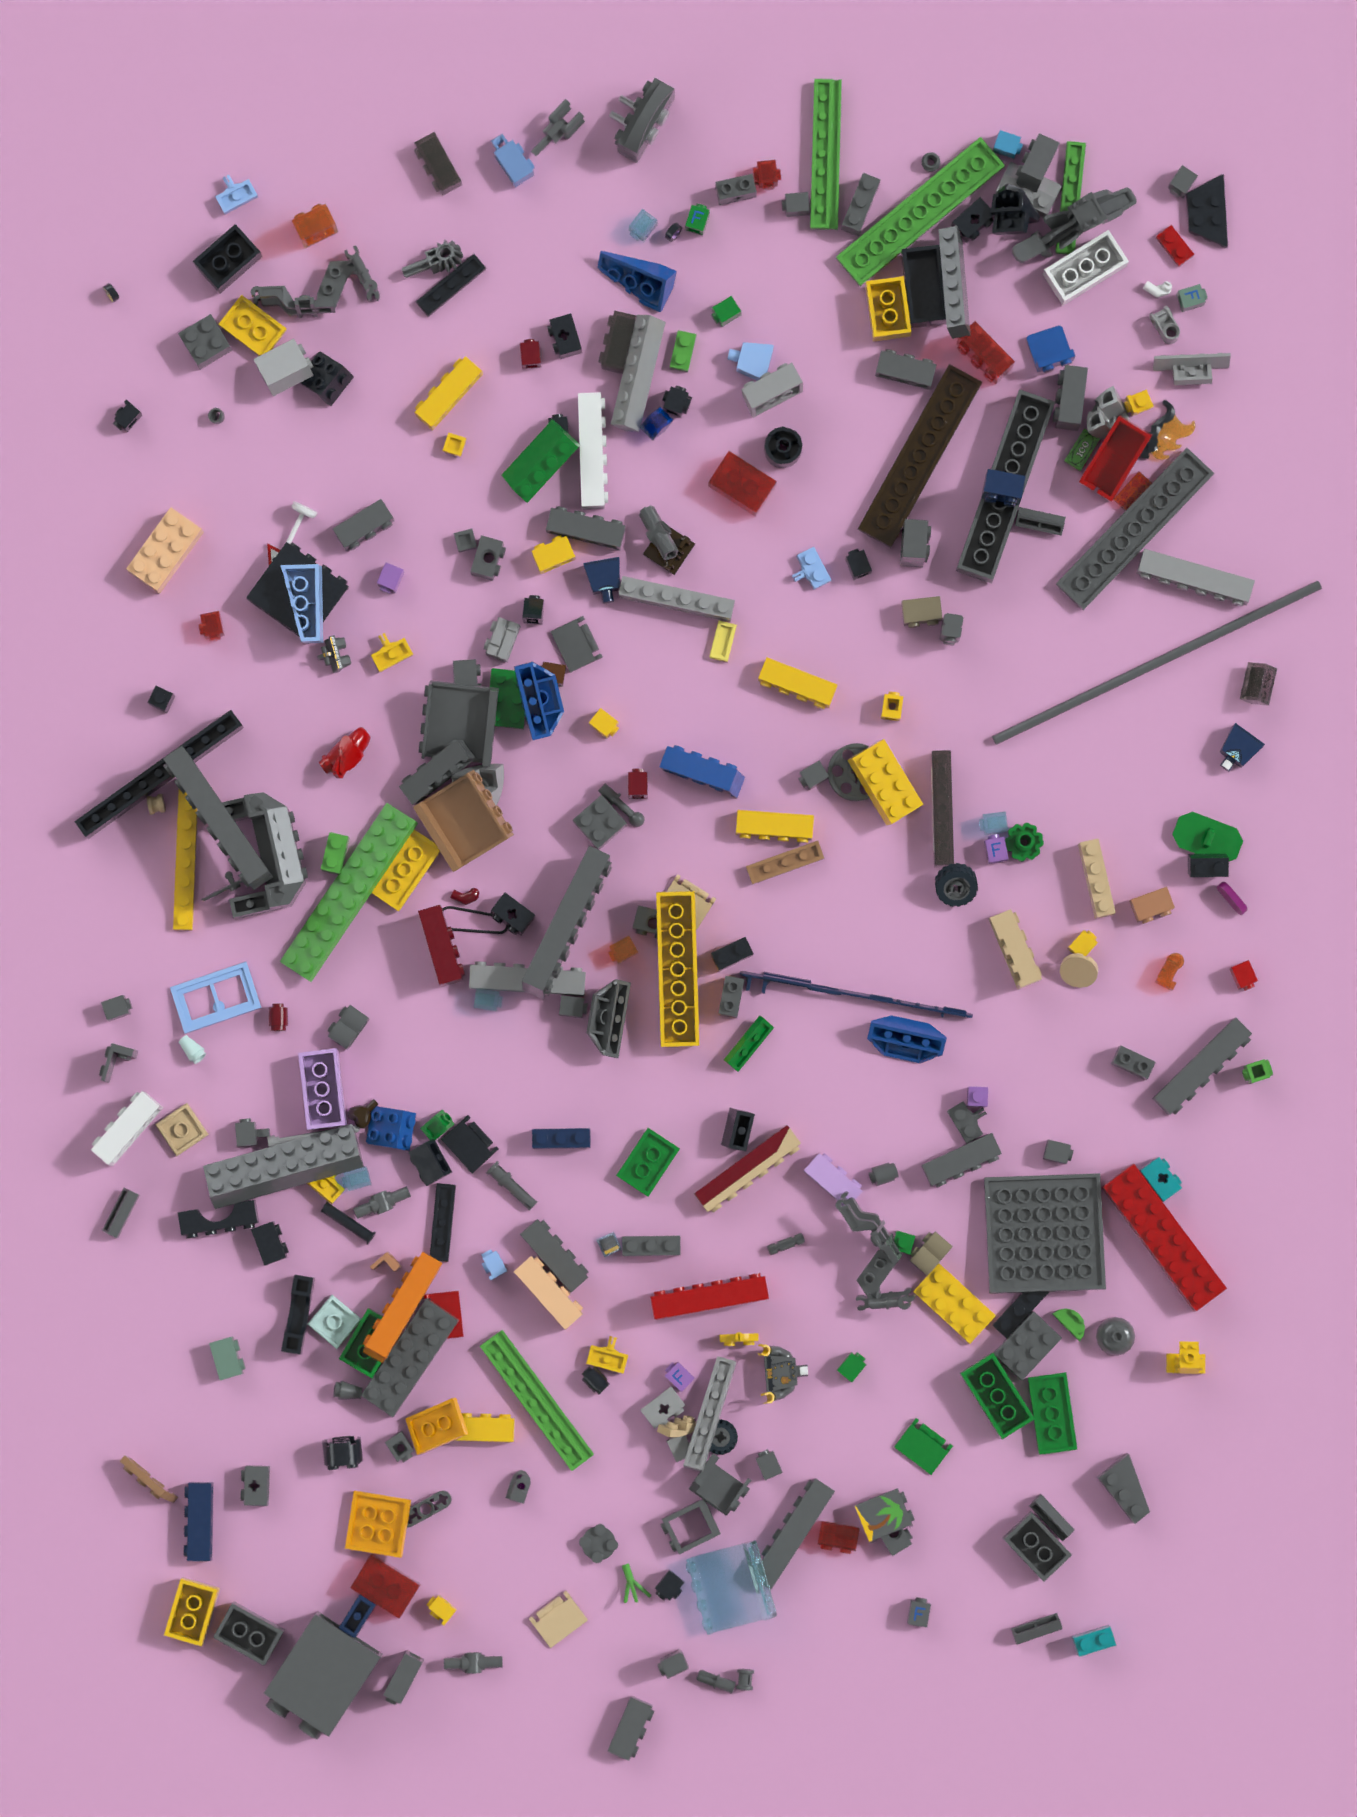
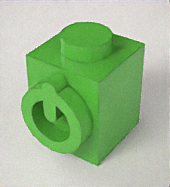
(1257, 1071)

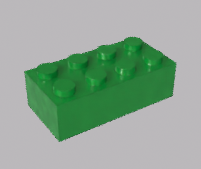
(997, 1396)

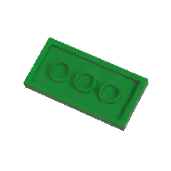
(1052, 1413)

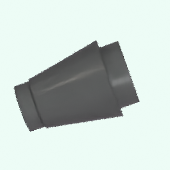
(345, 1390)

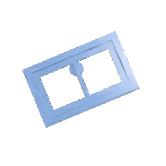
(221, 1014)

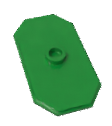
(1207, 836)

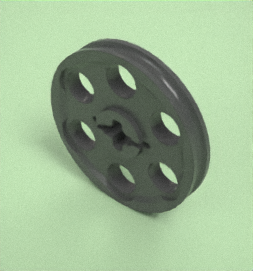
(846, 777)

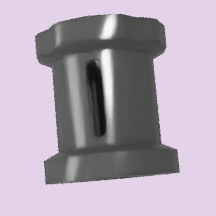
(745, 1679)

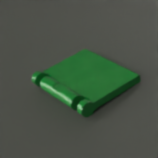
(923, 1446)

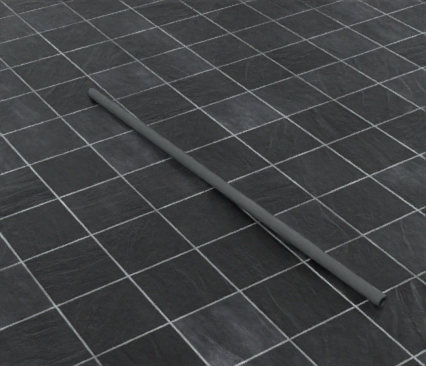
(1157, 662)

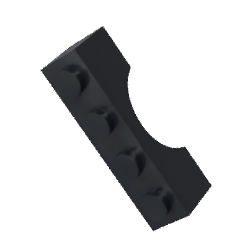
(243, 1214)
(298, 1314)

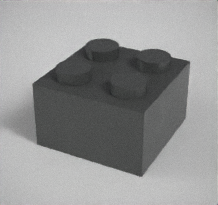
(205, 341)
(600, 822)

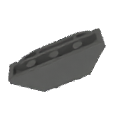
(608, 1017)

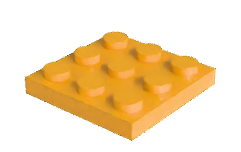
(378, 1524)

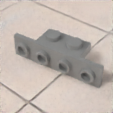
(1191, 368)

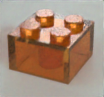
(314, 225)

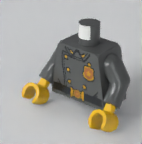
(780, 1372)

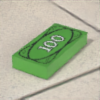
(1081, 450)

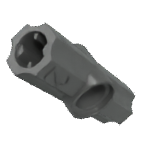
(658, 532)

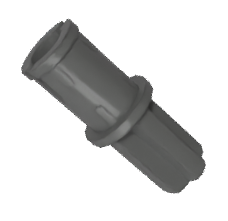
(716, 1681)

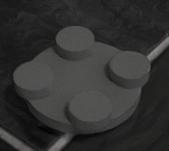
(598, 1543)

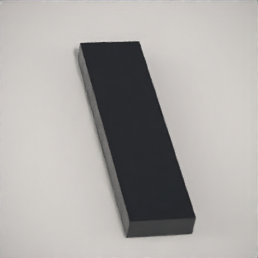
(451, 285)
(442, 1221)

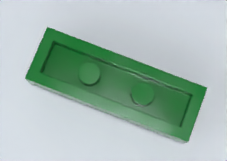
(748, 1043)

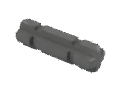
(786, 1244)

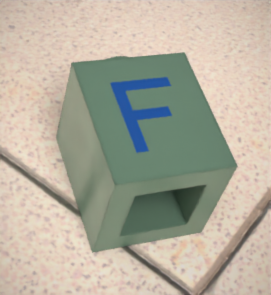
(1191, 297)

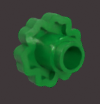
(1030, 834)

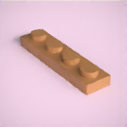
(785, 862)

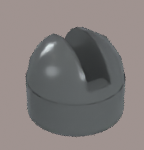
(213, 415)

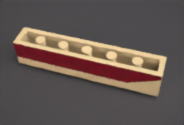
(747, 1168)

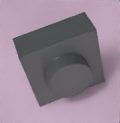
(465, 540)

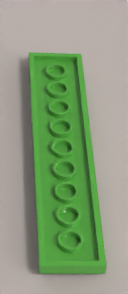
(920, 211)
(348, 892)

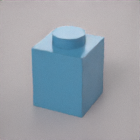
(1007, 144)

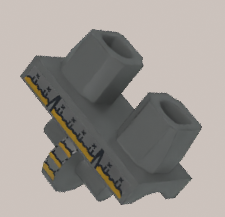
(331, 654)

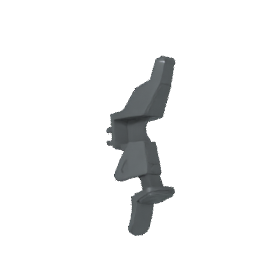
(1070, 224)

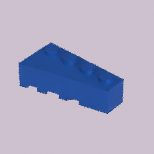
(702, 770)

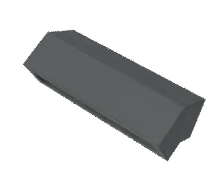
(1040, 521)
(120, 1212)
(1051, 1517)
(1036, 1628)

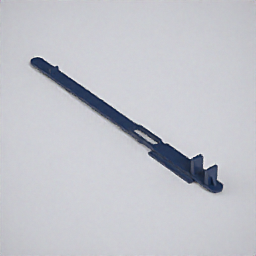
(767, 977)

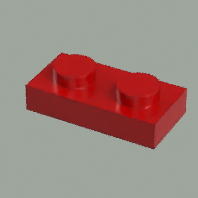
(1175, 245)

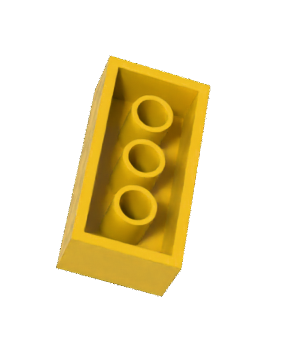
(885, 782)

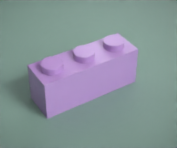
(832, 1178)

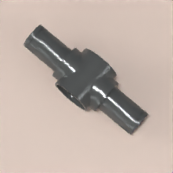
(382, 1202)
(473, 1662)

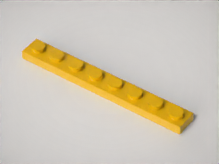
(185, 864)

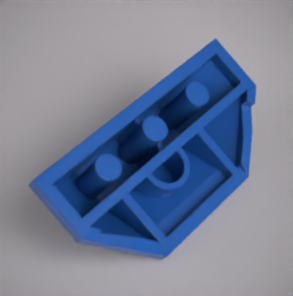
(539, 699)
(906, 1039)

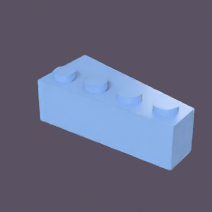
(306, 599)

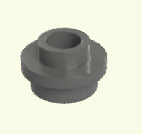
(930, 156)

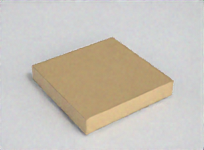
(181, 1129)

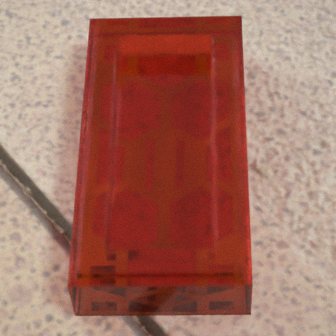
(1132, 491)

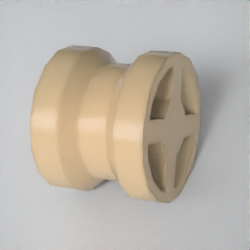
(156, 804)

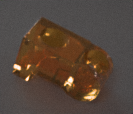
(1168, 971)

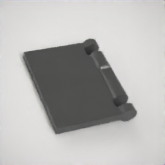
(576, 644)

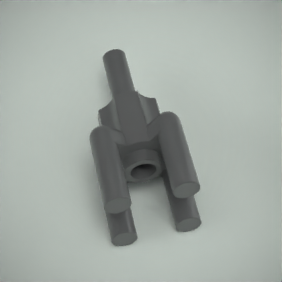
(559, 127)

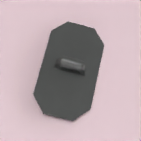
(232, 886)

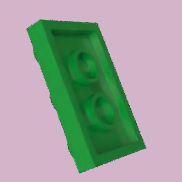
(509, 704)
(648, 1162)

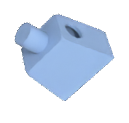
(752, 359)

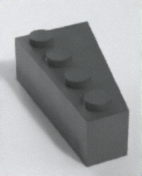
(436, 771)

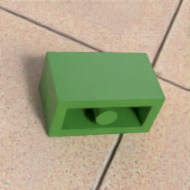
(335, 853)

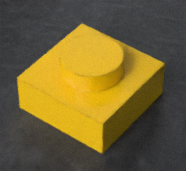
(454, 444)

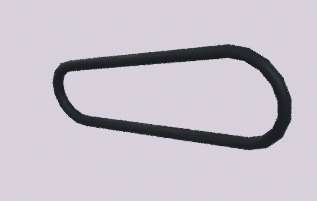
(472, 930)

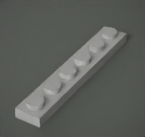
(709, 1414)

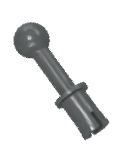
(636, 818)

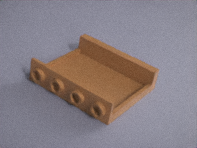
(463, 820)

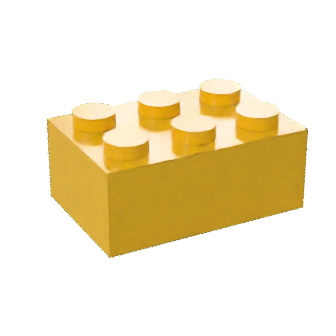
(888, 308)
(191, 1611)

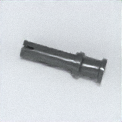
(504, 1179)

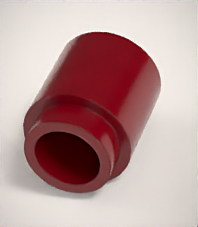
(278, 1017)

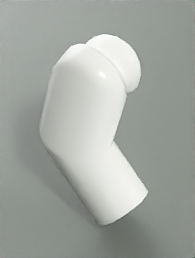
(1158, 291)

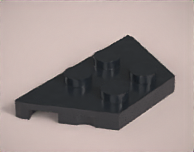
(1208, 211)

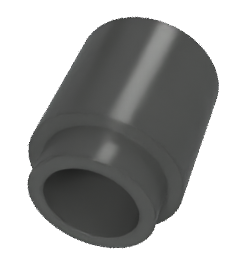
(883, 1174)

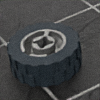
(957, 875)

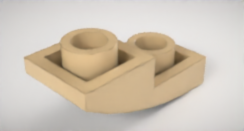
(679, 1428)

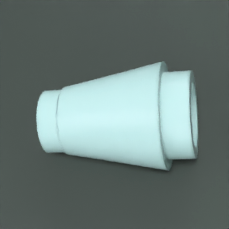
(192, 1049)

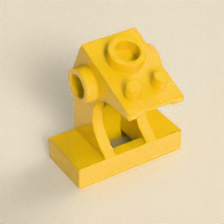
(1187, 1361)

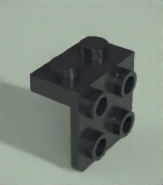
(329, 378)

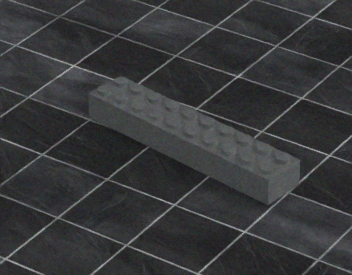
(1015, 456)

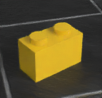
(553, 554)

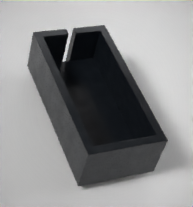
(924, 285)

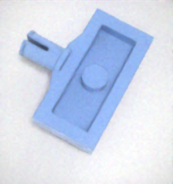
(235, 195)
(812, 569)

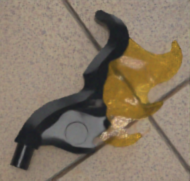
(1165, 433)

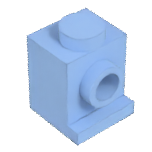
(493, 1264)

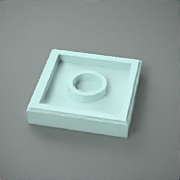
(334, 1321)

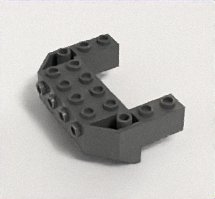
(277, 851)

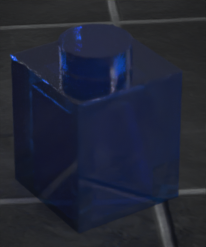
(656, 423)

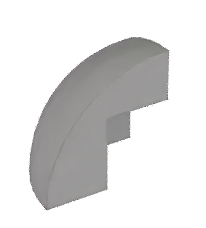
(1105, 413)
(491, 777)

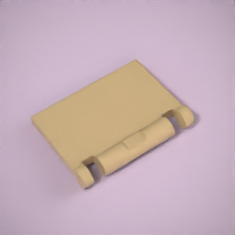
(701, 905)
(558, 1619)

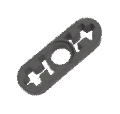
(441, 1506)

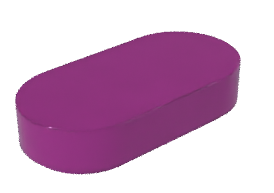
(1232, 898)

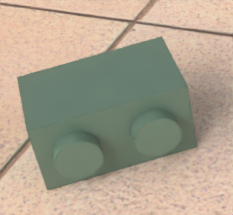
(227, 1358)

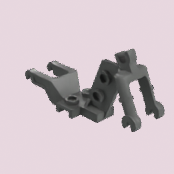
(328, 293)
(880, 1264)

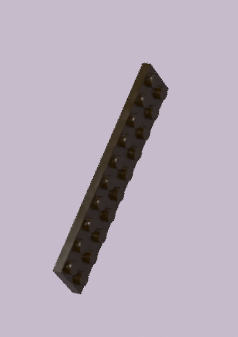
(920, 455)

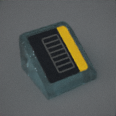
(609, 1244)

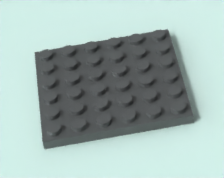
(1044, 1233)

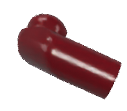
(466, 898)

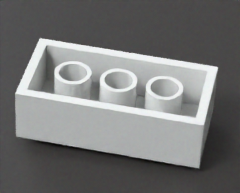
(1085, 267)
(126, 1128)

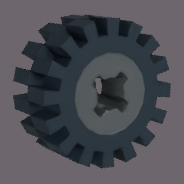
(724, 1438)

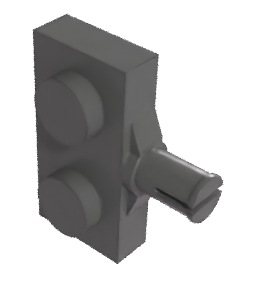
(966, 1121)

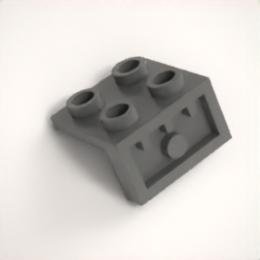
(111, 1055)

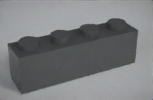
(585, 528)
(959, 1160)
(554, 1255)

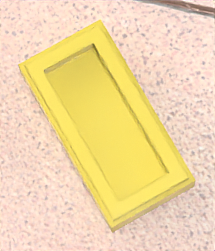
(723, 641)

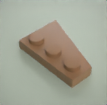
(144, 1479)

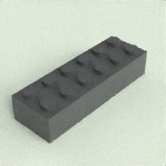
(410, 1357)

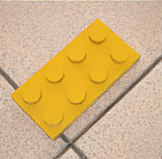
(406, 870)
(954, 1303)

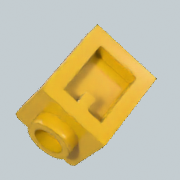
(1138, 403)

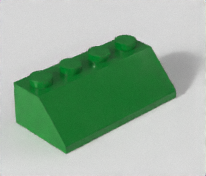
(540, 460)

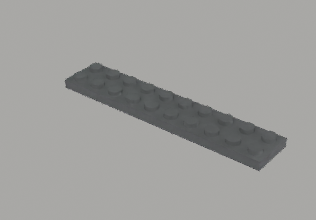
(1135, 528)

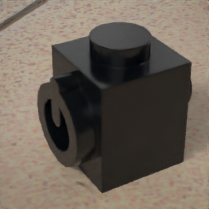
(676, 401)

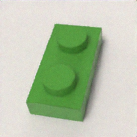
(683, 351)

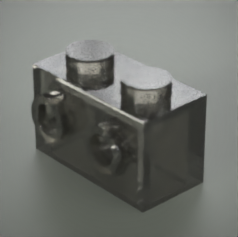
(1258, 683)

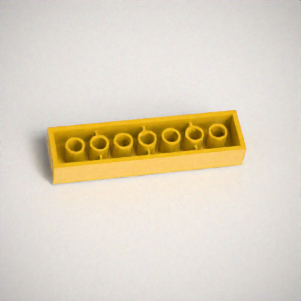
(677, 968)

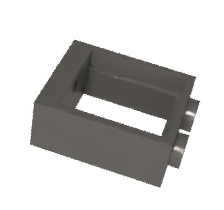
(708, 1517)
(403, 1678)

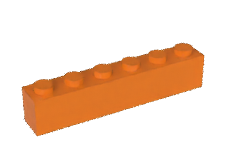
(402, 1307)

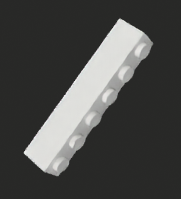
(591, 450)

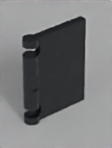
(469, 1144)

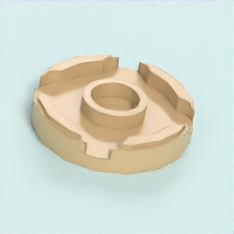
(1079, 970)

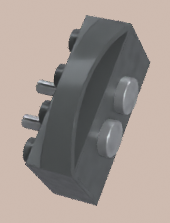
(643, 124)

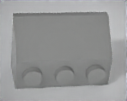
(1045, 196)
(772, 389)

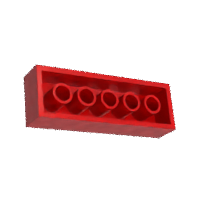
(709, 1297)

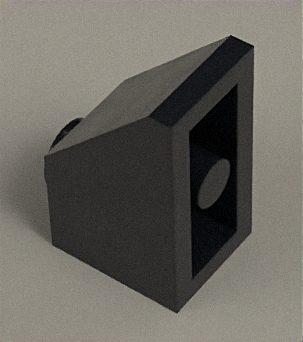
(533, 610)

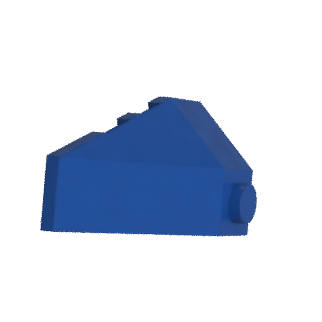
(644, 279)

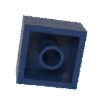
(1003, 487)

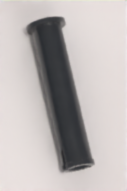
(348, 1222)

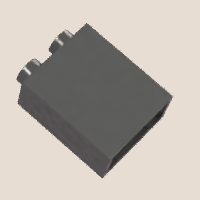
(321, 1676)

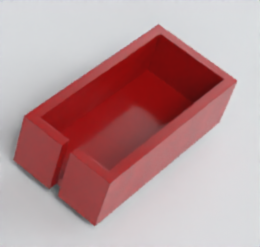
(1115, 458)

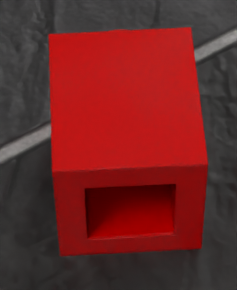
(1244, 975)

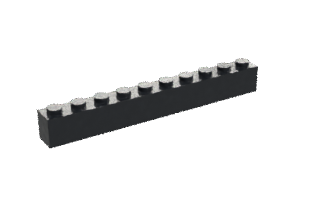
(156, 776)

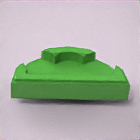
(1071, 1321)

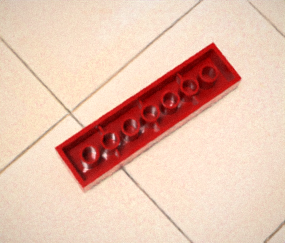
(1164, 1237)

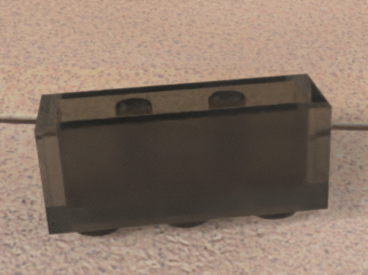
(437, 164)
(617, 341)

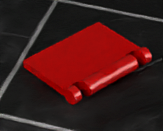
(451, 1303)

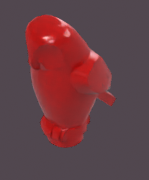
(346, 753)

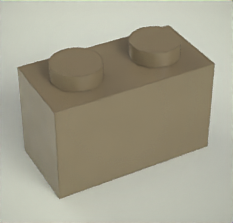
(921, 611)

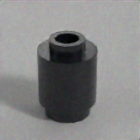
(595, 1380)

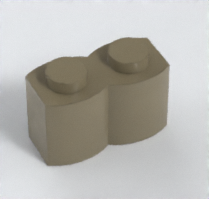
(930, 1253)

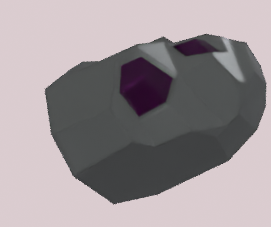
(519, 1487)

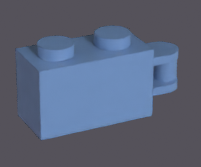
(512, 160)

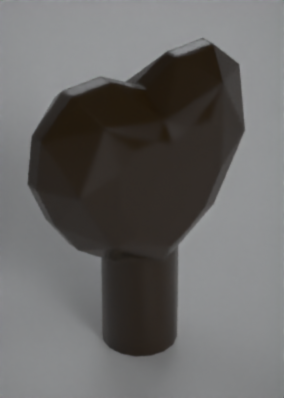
(362, 1114)

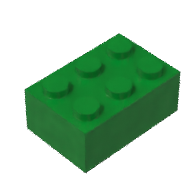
(353, 1352)

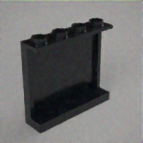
(273, 597)

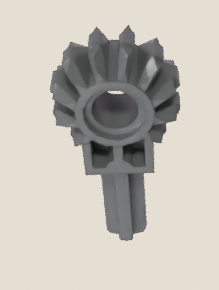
(436, 261)

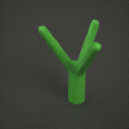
(630, 1584)

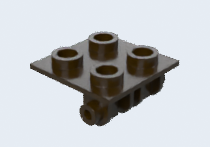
(682, 543)

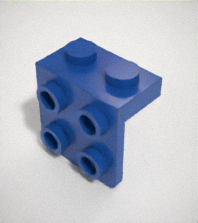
(1050, 349)
(391, 1128)

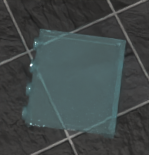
(731, 1587)

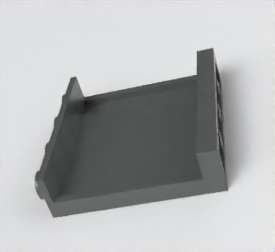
(459, 713)

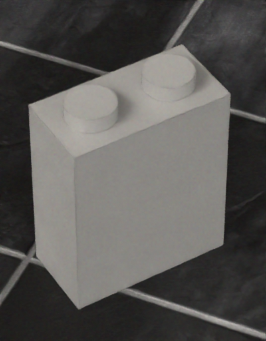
(284, 366)

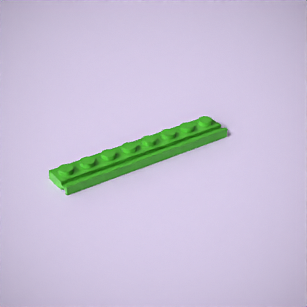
(825, 154)
(537, 1400)

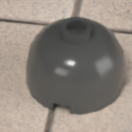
(1115, 1336)

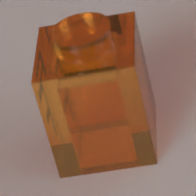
(622, 950)

